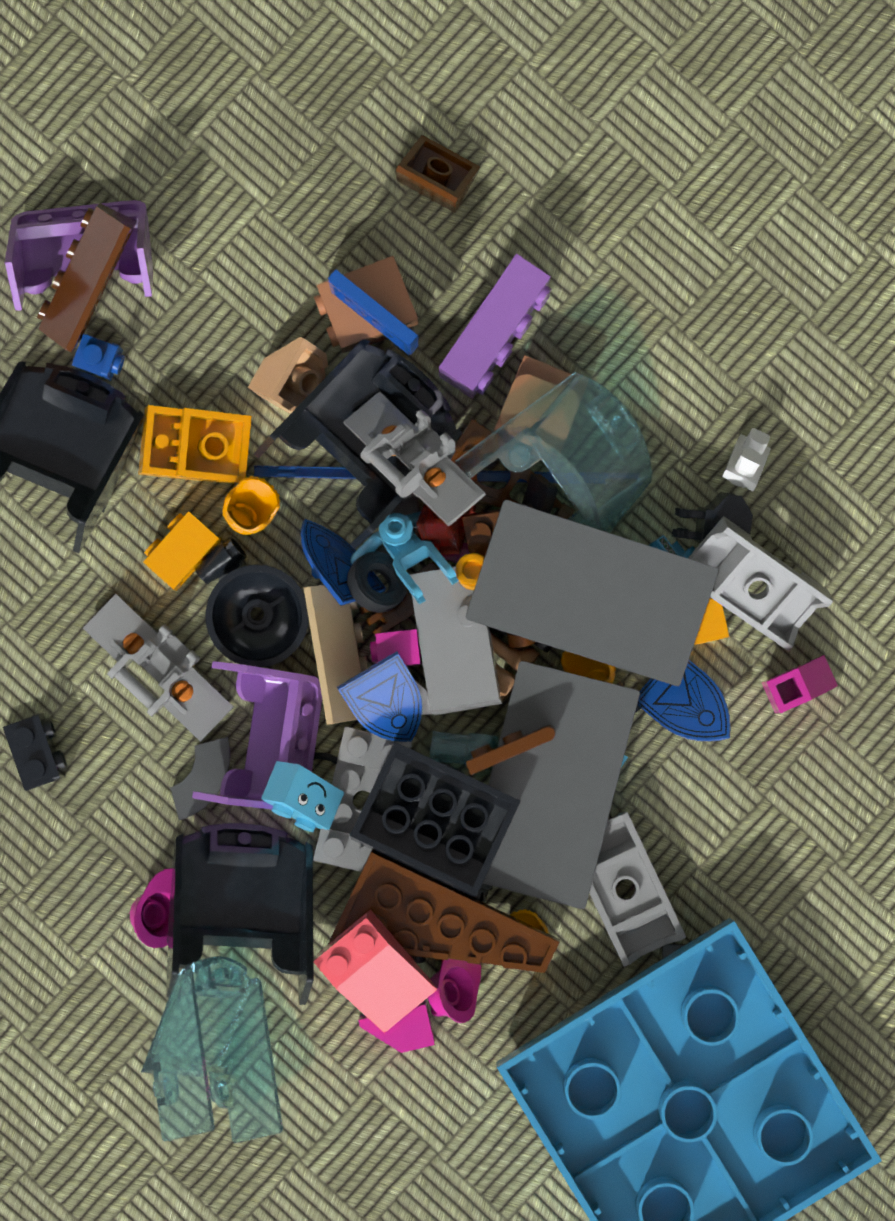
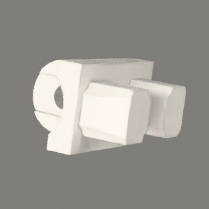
(748, 459)

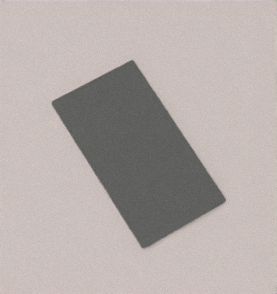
(591, 593)
(562, 783)

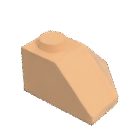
(290, 374)

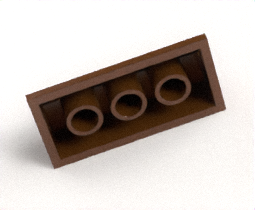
(86, 275)

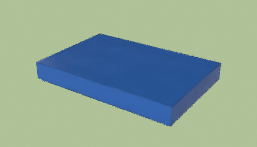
(373, 312)

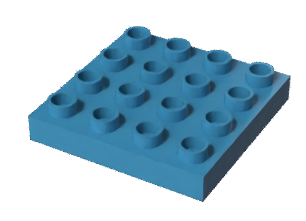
(689, 1096)

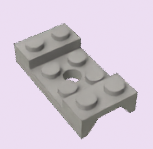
(740, 562)
(356, 770)
(645, 918)

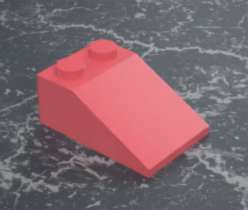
(374, 972)

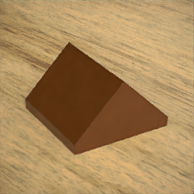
(437, 173)

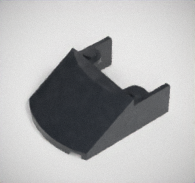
(343, 392)
(67, 437)
(242, 891)

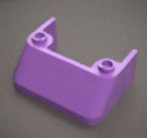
(43, 237)
(281, 730)

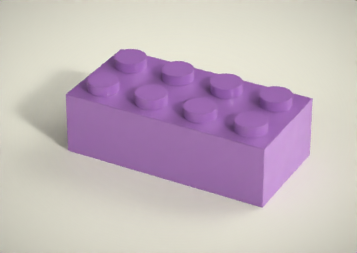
(494, 326)

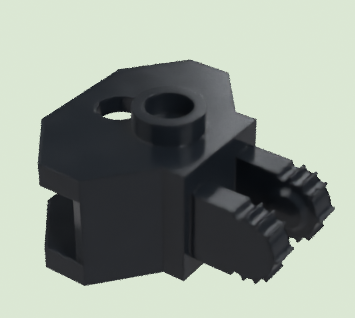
(724, 504)

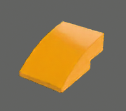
(194, 444)

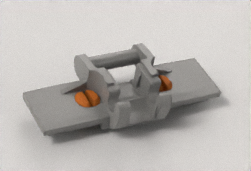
(422, 450)
(166, 659)

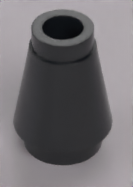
(222, 559)

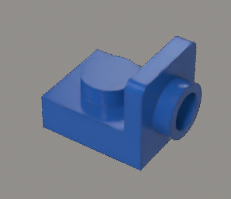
(98, 357)

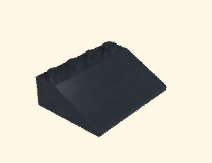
(435, 819)

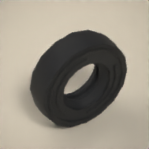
(363, 592)

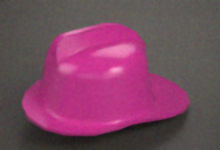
(151, 910)
(456, 991)

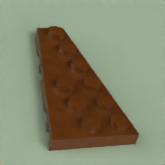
(441, 921)

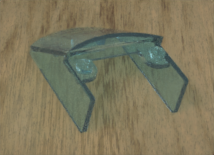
(584, 442)
(220, 1032)

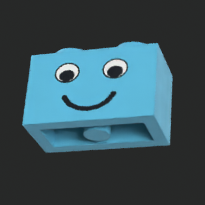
(302, 796)

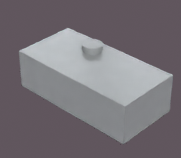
(453, 650)

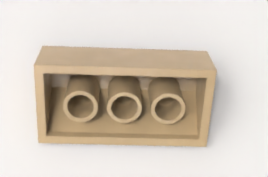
(335, 649)

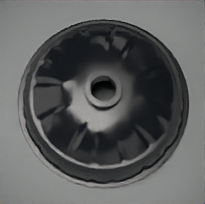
(251, 640)

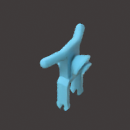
(406, 549)

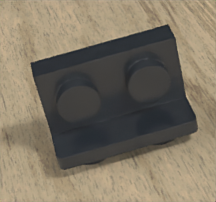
(35, 751)

